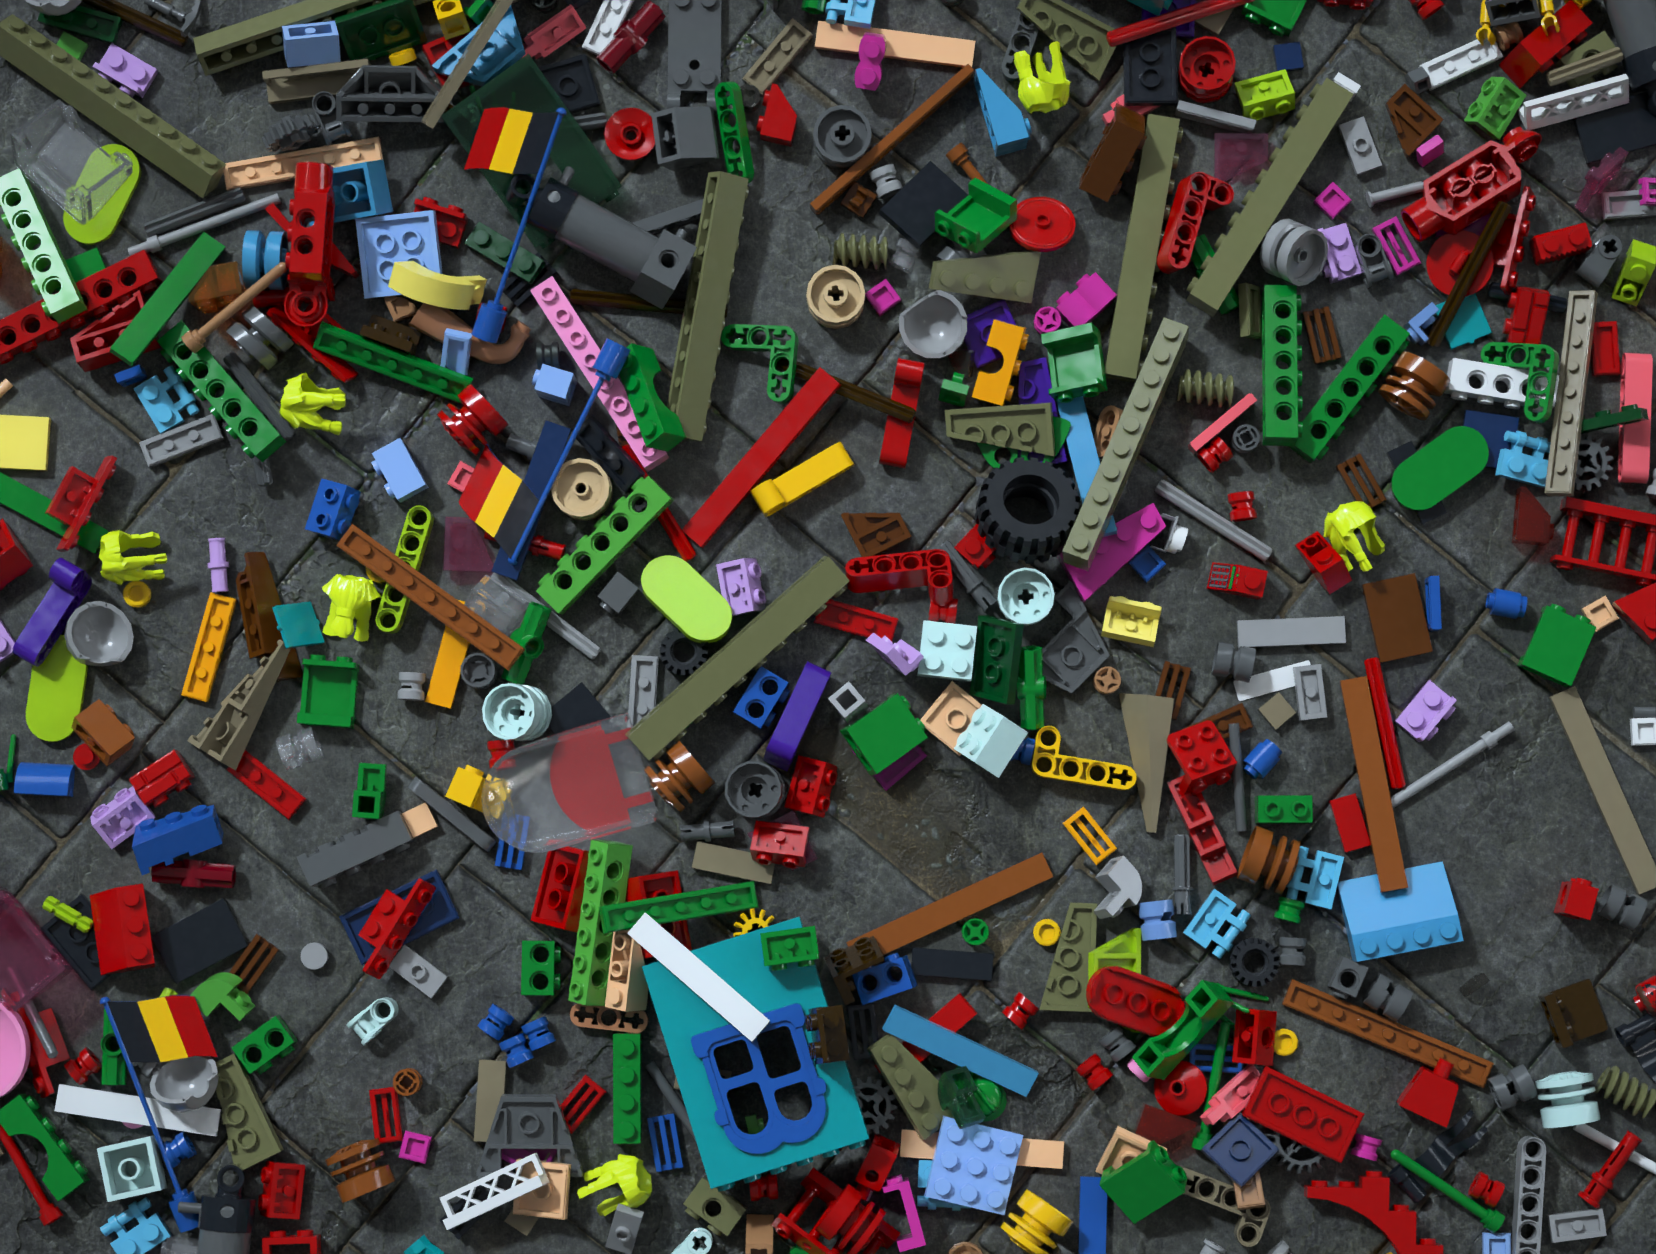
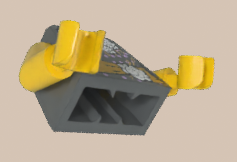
(1508, 11)

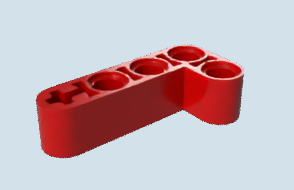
(1175, 252)
(898, 432)
(902, 571)

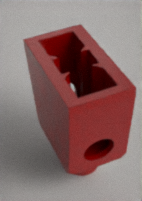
(1431, 1093)
(879, 1158)

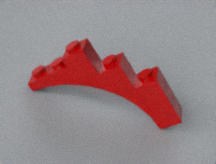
(1372, 1201)

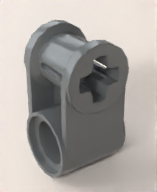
(328, 125)
(1373, 262)
(1598, 263)

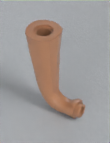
(434, 321)

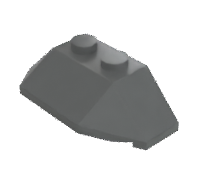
(386, 95)

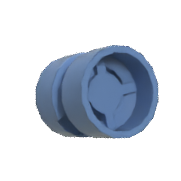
(1157, 920)

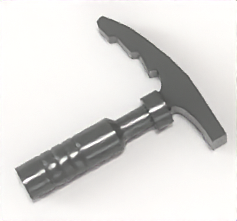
(188, 19)

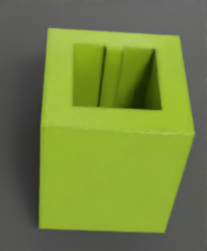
(1635, 272)

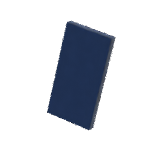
(435, 915)

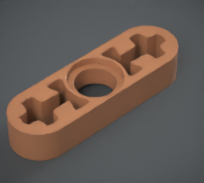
(615, 1027)

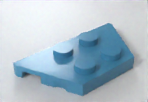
(499, 53)

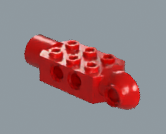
(1471, 186)
(310, 272)

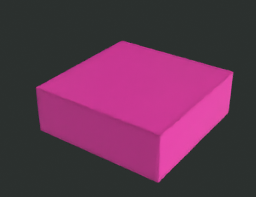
(1430, 150)
(1332, 200)
(882, 297)
(415, 1147)

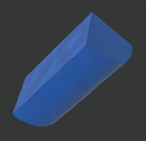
(44, 779)

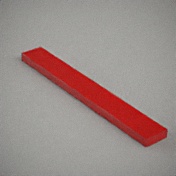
(761, 457)

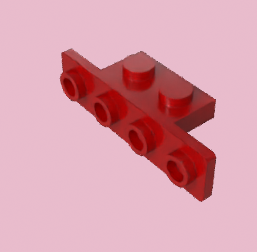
(1508, 244)
(306, 337)
(75, 498)
(392, 923)
(38, 1058)

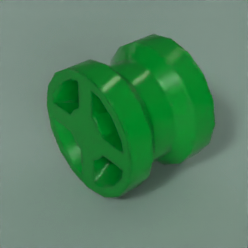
(1289, 910)
(977, 929)

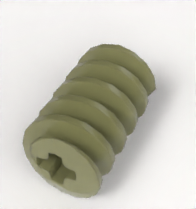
(860, 251)
(1205, 388)
(1626, 1090)

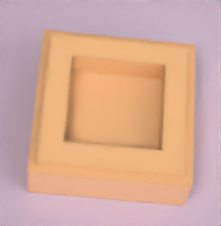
(1600, 613)
(419, 820)

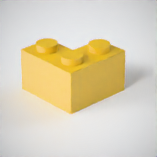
(467, 787)

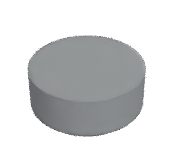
(314, 955)

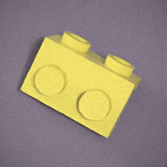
(1131, 621)

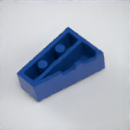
(176, 835)

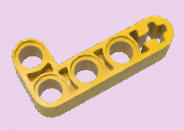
(802, 479)
(1083, 765)

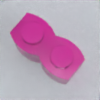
(869, 69)
(1086, 301)

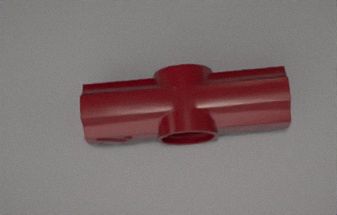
(630, 37)
(195, 874)

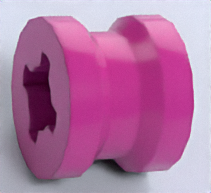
(1049, 316)
(1366, 1147)

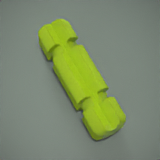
(67, 914)

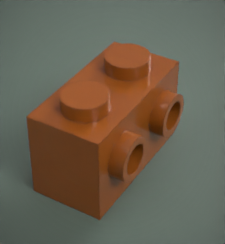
(103, 732)

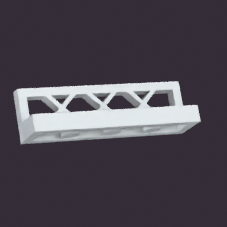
(1575, 102)
(493, 1201)

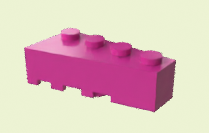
(1116, 550)

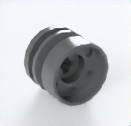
(739, 789)

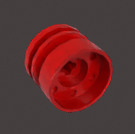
(1210, 55)
(472, 419)
(850, 1221)

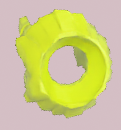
(1050, 89)
(303, 398)
(1340, 528)
(121, 569)
(350, 599)
(629, 1174)

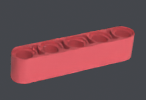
(1635, 437)

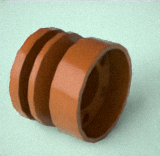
(1411, 391)
(678, 776)
(1268, 860)
(360, 1169)

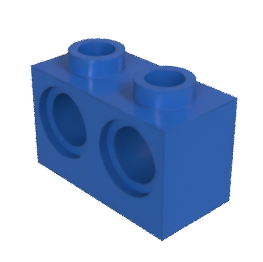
(755, 694)
(886, 983)

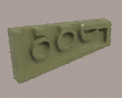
(1077, 32)
(993, 276)
(1011, 426)
(1069, 969)
(911, 1084)
(246, 1121)

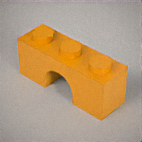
(996, 386)

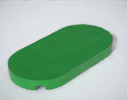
(1439, 468)

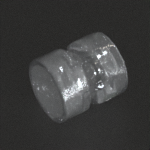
(299, 748)

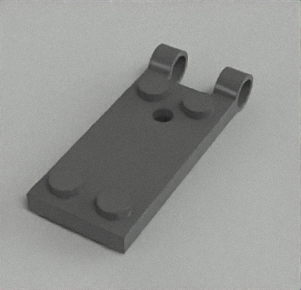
(694, 36)

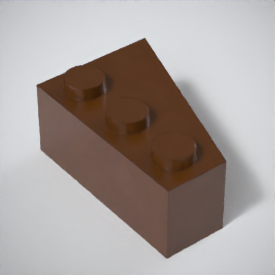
(1114, 153)

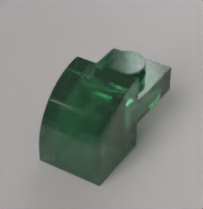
(956, 1093)

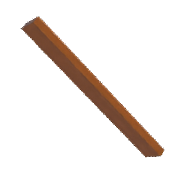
(892, 140)
(430, 597)
(1373, 784)
(960, 904)
(1385, 1032)

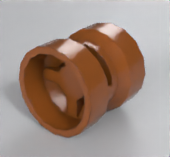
(410, 1078)

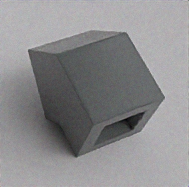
(1418, 80)

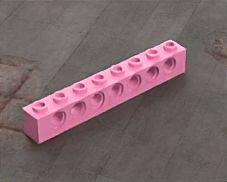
(585, 353)

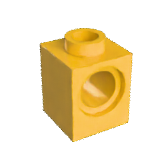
(451, 18)

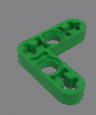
(778, 351)
(1532, 363)

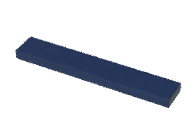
(544, 460)

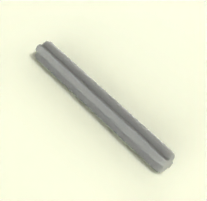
(1213, 520)
(554, 622)

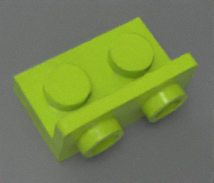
(1266, 95)

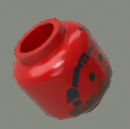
(1646, 995)

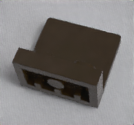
(851, 960)
(1573, 1013)
(828, 1034)

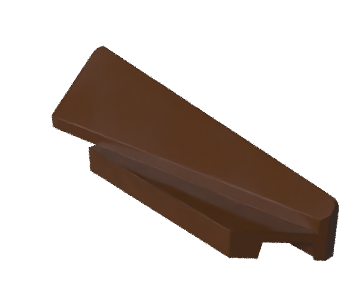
(256, 598)

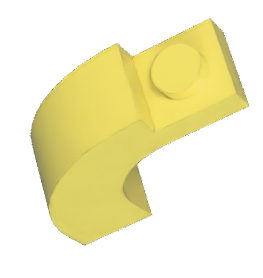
(436, 288)

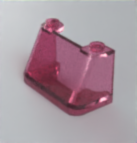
(26, 956)

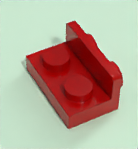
(450, 221)
(975, 550)
(811, 786)
(779, 844)
(281, 1190)

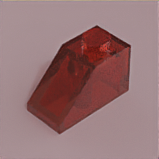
(1530, 520)
(1161, 1125)

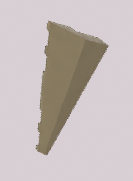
(232, 727)
(1147, 728)

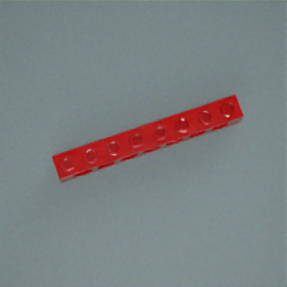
(89, 287)

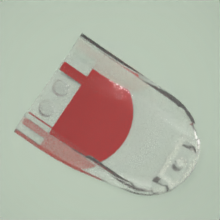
(569, 788)

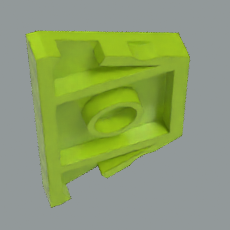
(1121, 952)

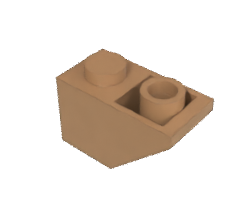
(759, 1234)

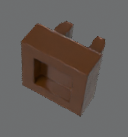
(858, 200)

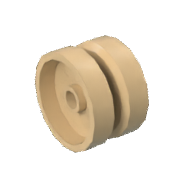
(831, 281)
(597, 493)

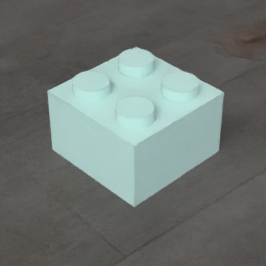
(947, 651)
(990, 740)
(131, 1168)

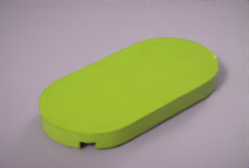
(108, 218)
(686, 599)
(56, 694)

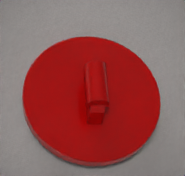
(1043, 224)
(1449, 257)

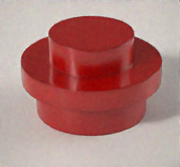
(85, 758)

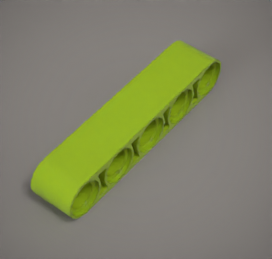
(414, 558)

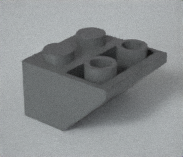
(684, 136)

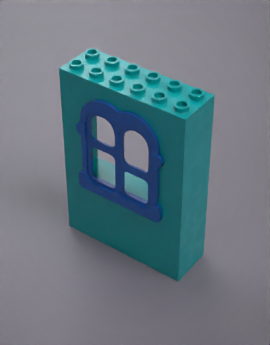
(696, 1029)

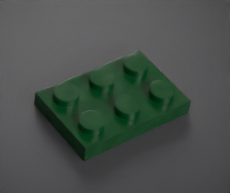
(381, 29)
(996, 659)

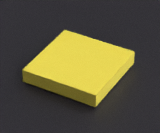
(24, 442)

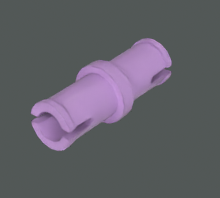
(218, 564)

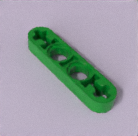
(738, 132)

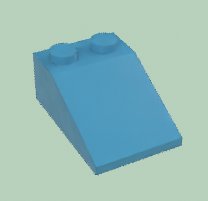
(1002, 117)
(360, 191)

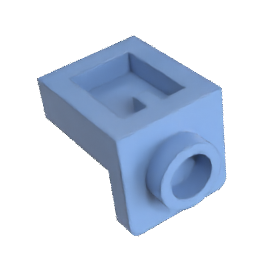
(1422, 319)

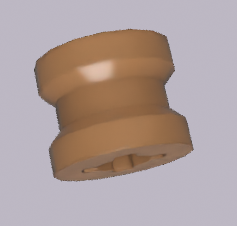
(1507, 35)
(1112, 677)

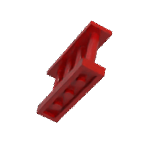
(1601, 515)
(820, 1186)

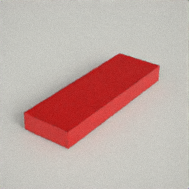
(856, 620)
(268, 785)

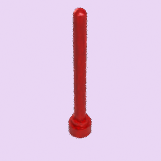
(48, 1211)

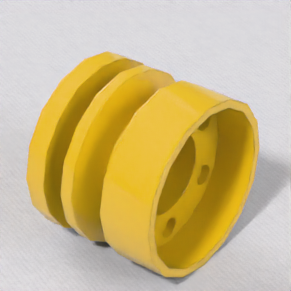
(1036, 1224)

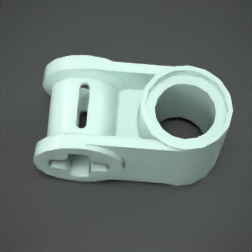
(369, 1021)
(688, 1245)

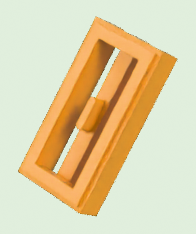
(1067, 824)

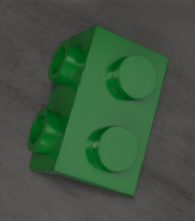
(790, 946)

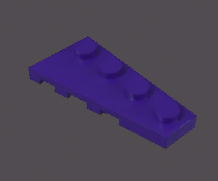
(1033, 388)

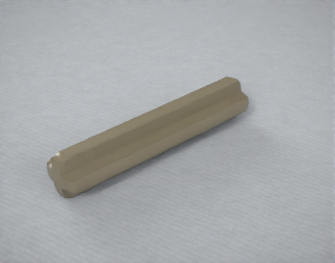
(1584, 66)

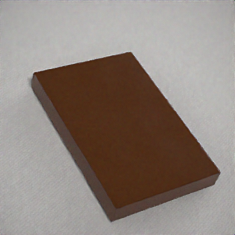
(1397, 618)

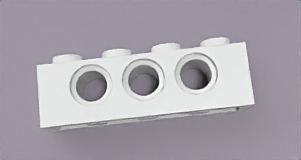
(1459, 387)

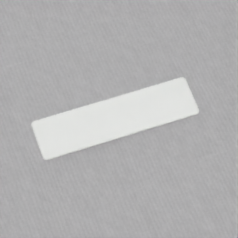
(1267, 682)

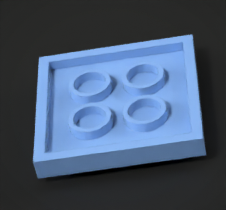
(392, 240)
(973, 1166)

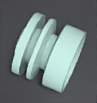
(1037, 585)
(503, 709)
(1567, 1100)

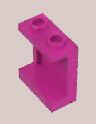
(916, 1237)

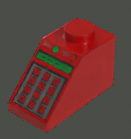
(1237, 580)

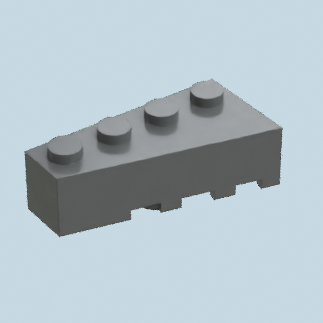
(356, 850)

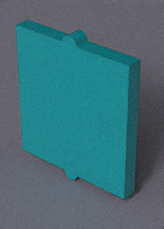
(1467, 324)
(298, 625)

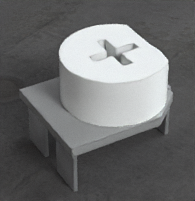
(1175, 538)

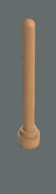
(195, 339)

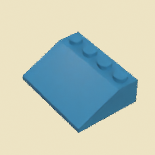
(1401, 918)

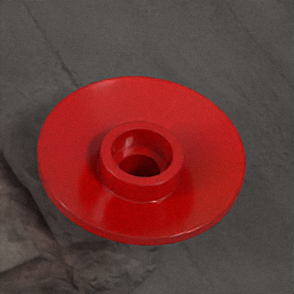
(628, 121)
(1192, 1094)

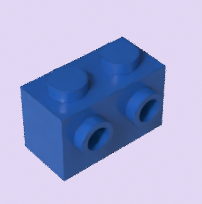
(332, 509)

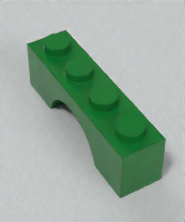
(656, 422)
(1203, 1009)
(627, 1088)
(63, 1171)

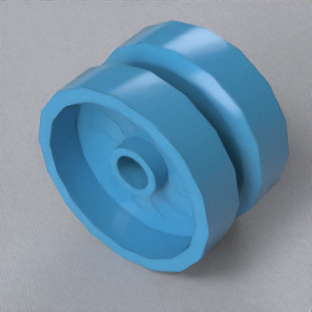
(262, 255)

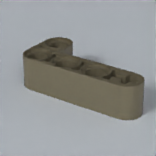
(1217, 1197)

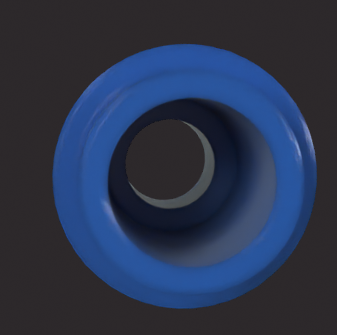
(1506, 603)
(1262, 759)

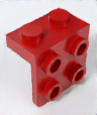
(1201, 756)

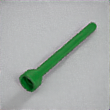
(1204, 1135)
(1490, 1218)

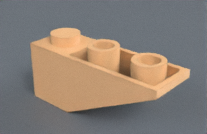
(626, 980)

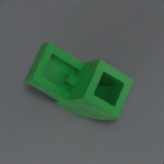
(370, 793)

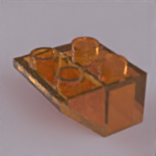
(218, 287)

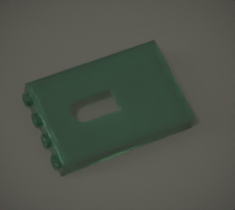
(528, 90)

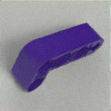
(53, 612)
(796, 716)

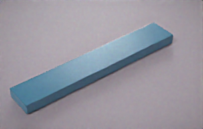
(1082, 449)
(960, 1050)

